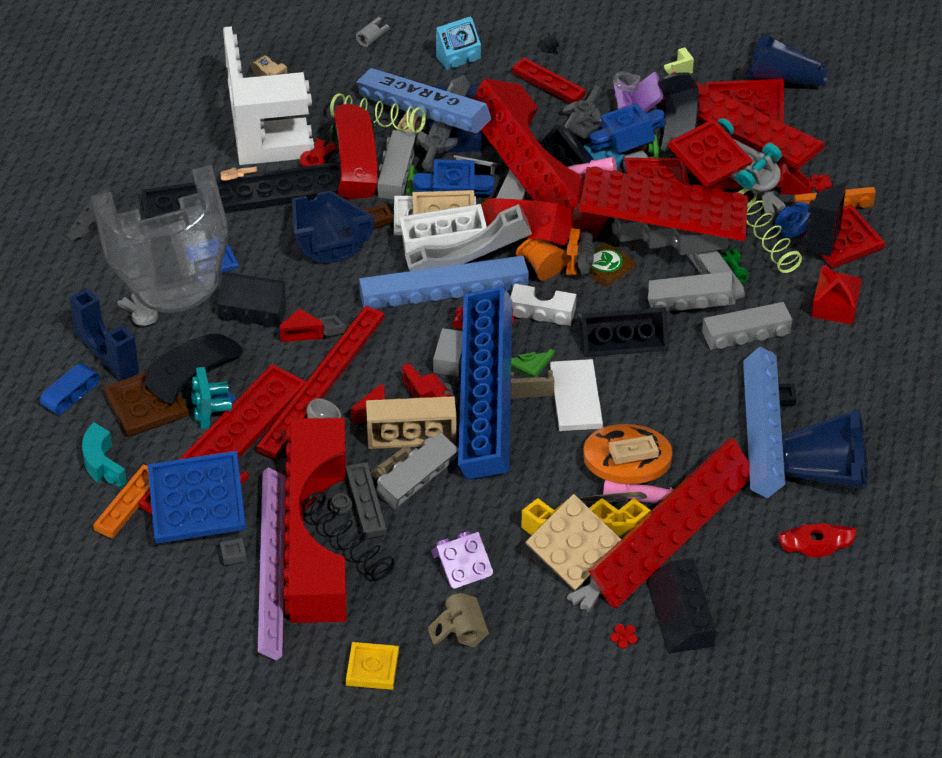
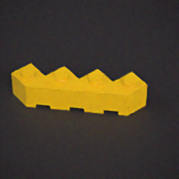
(619, 521)

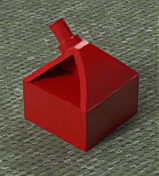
(836, 296)

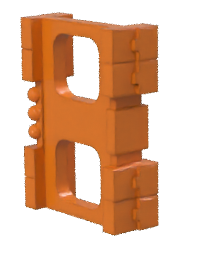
(572, 250)

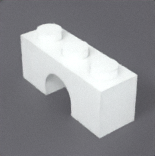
(556, 310)

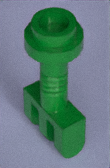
(731, 260)

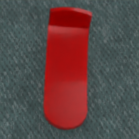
(356, 152)
(546, 219)

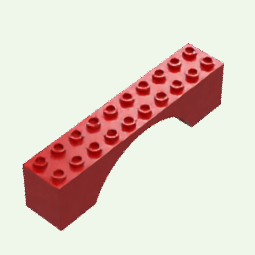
(531, 164)
(314, 575)

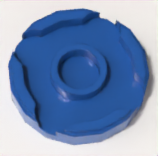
(793, 220)

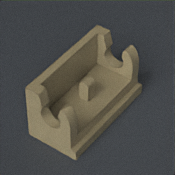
(532, 386)

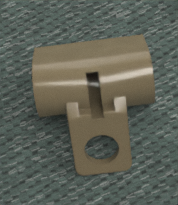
(463, 618)

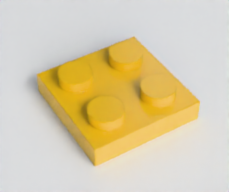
(372, 665)

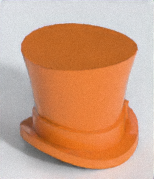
(544, 257)

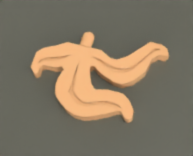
(233, 173)

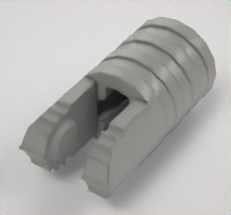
(371, 32)

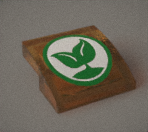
(609, 264)

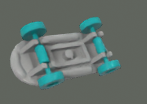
(764, 171)

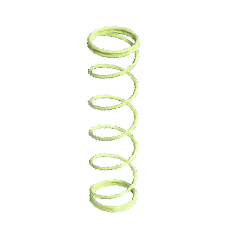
(408, 123)
(750, 204)

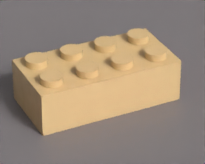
(409, 421)

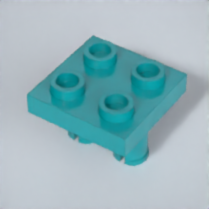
(203, 400)

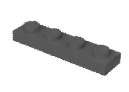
(366, 500)

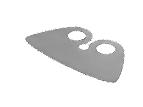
(615, 496)

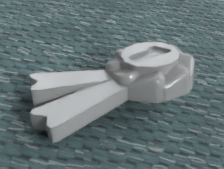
(771, 202)
(140, 314)
(589, 593)

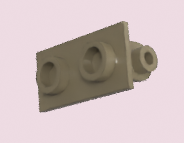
(387, 466)

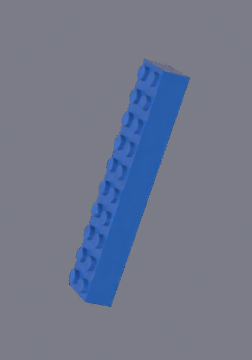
(485, 383)

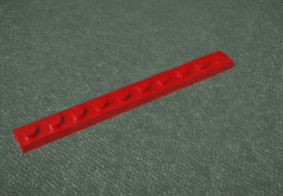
(322, 379)

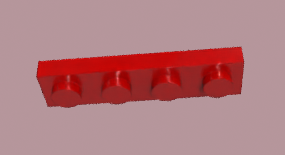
(548, 81)

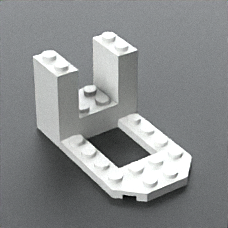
(263, 98)

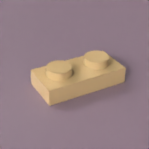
(633, 449)

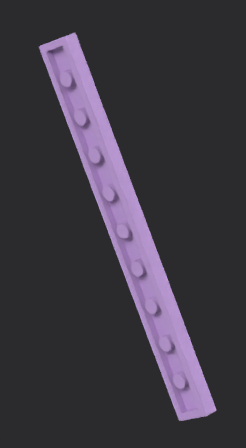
(272, 564)

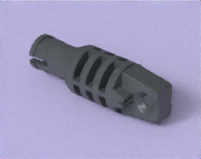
(585, 252)

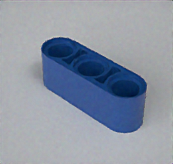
(69, 388)

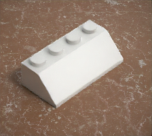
(441, 227)

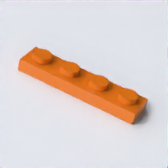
(856, 197)
(124, 504)

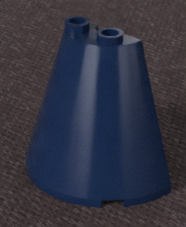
(780, 61)
(330, 227)
(828, 452)

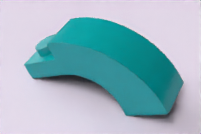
(94, 446)

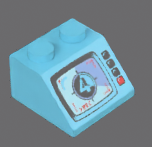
(457, 43)

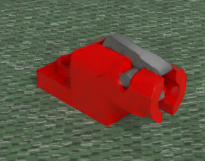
(425, 386)

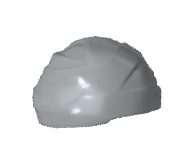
(322, 409)

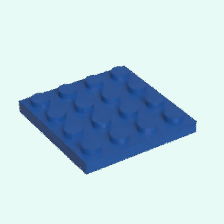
(196, 497)

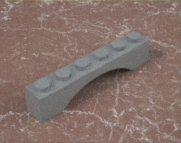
(506, 228)

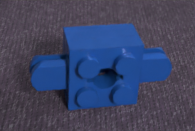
(627, 128)
(453, 176)

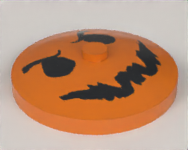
(600, 461)

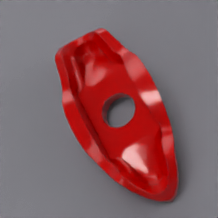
(833, 538)

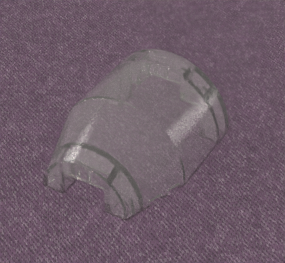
(172, 257)

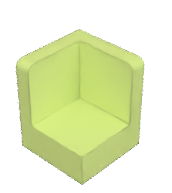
(683, 64)

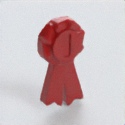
(318, 154)

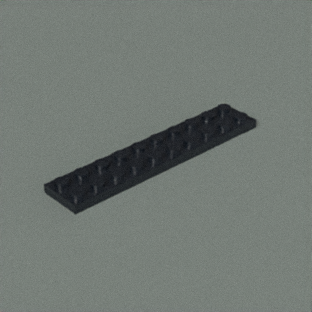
(251, 189)

